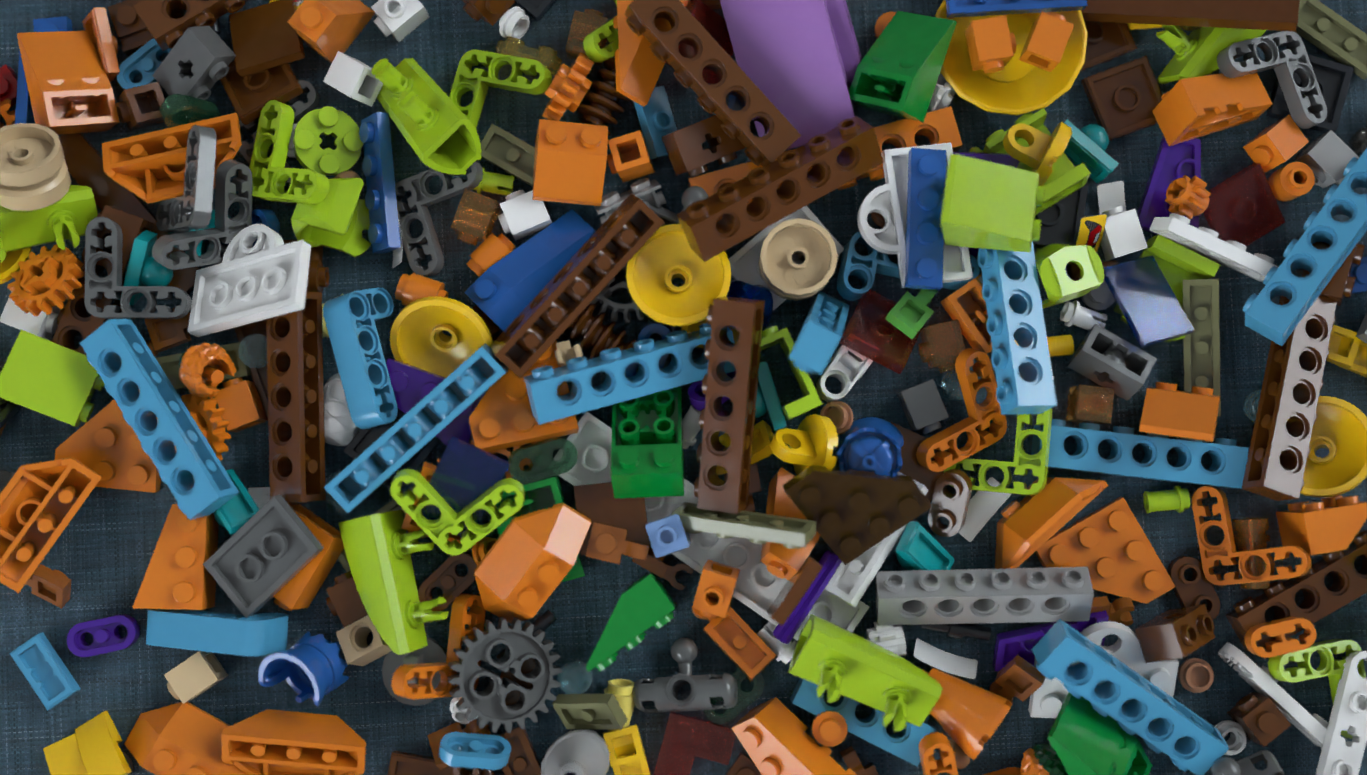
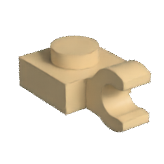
(566, 351)

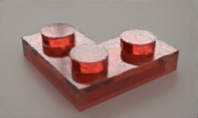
(689, 738)

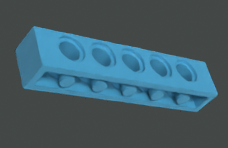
(1279, 321)
(1025, 323)
(130, 367)
(616, 388)
(416, 428)
(1225, 472)
(1200, 741)

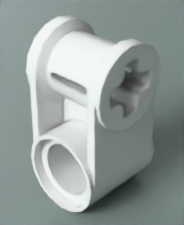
(845, 366)

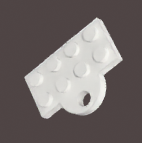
(891, 203)
(250, 282)
(1051, 695)

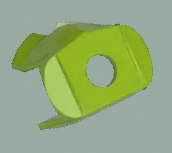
(336, 220)
(1051, 267)

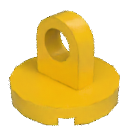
(1042, 148)
(810, 443)

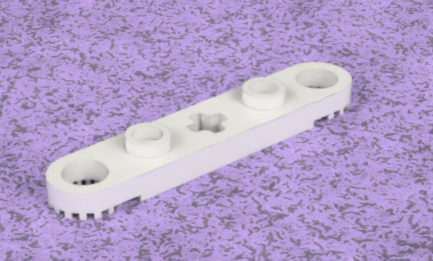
(1349, 714)
(1312, 726)

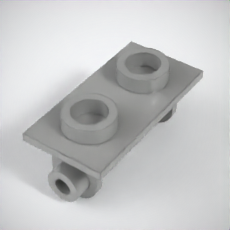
(642, 189)

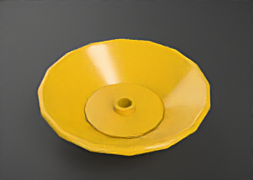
(1019, 85)

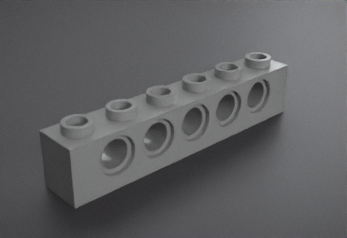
(983, 596)

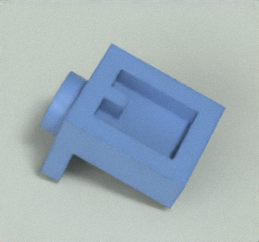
(667, 535)

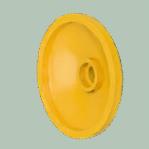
(670, 257)
(419, 337)
(1343, 432)

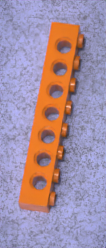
(938, 127)

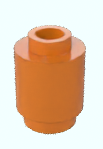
(1291, 181)
(489, 253)
(416, 287)

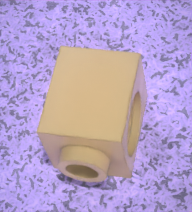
(354, 642)
(194, 676)

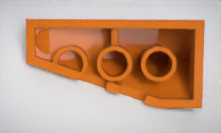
(635, 63)

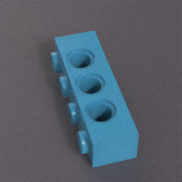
(819, 333)
(902, 744)

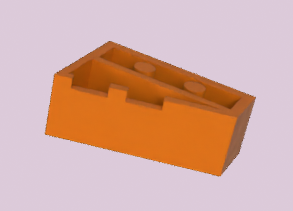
(176, 568)

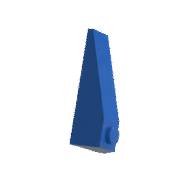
(519, 276)

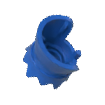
(871, 446)
(310, 667)

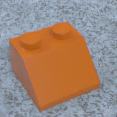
(570, 162)
(1180, 412)

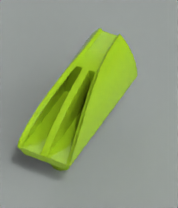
(1198, 52)
(427, 117)
(50, 224)
(386, 580)
(863, 673)

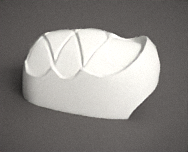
(338, 424)

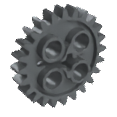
(490, 702)

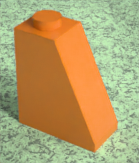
(330, 24)
(781, 560)
(304, 586)

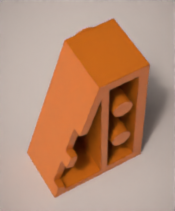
(1209, 105)
(780, 744)

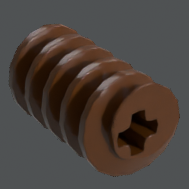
(603, 99)
(595, 333)

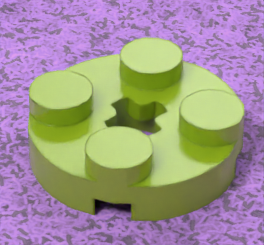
(327, 122)

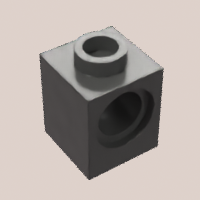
(923, 407)

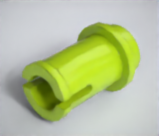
(495, 183)
(1166, 500)

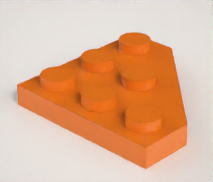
(505, 412)
(113, 451)
(1114, 552)

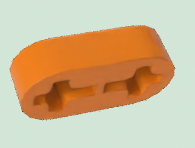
(1278, 629)

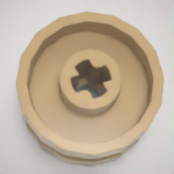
(31, 167)
(814, 248)

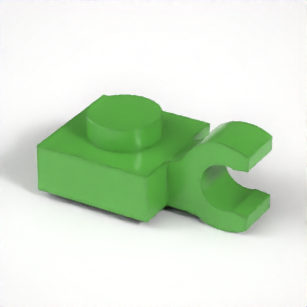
(912, 312)

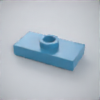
(656, 121)
(45, 671)

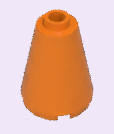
(967, 712)

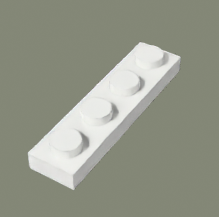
(1206, 242)
(854, 578)

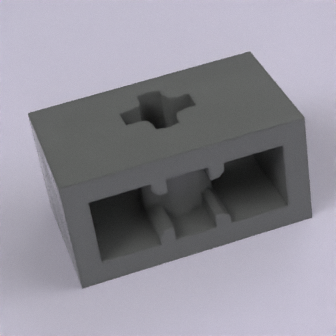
(195, 63)
(1112, 362)

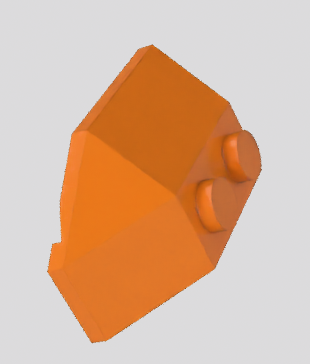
(155, 161)
(36, 511)
(1040, 516)
(530, 561)
(179, 742)
(293, 745)

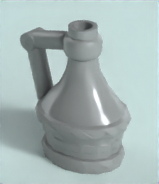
(578, 752)

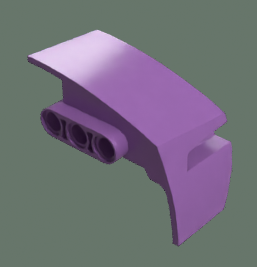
(798, 57)

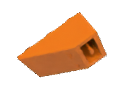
(67, 82)

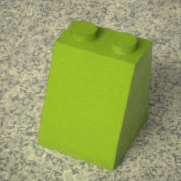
(990, 205)

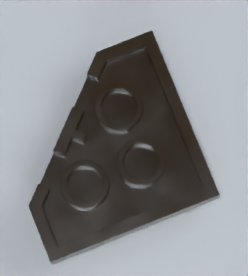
(855, 506)

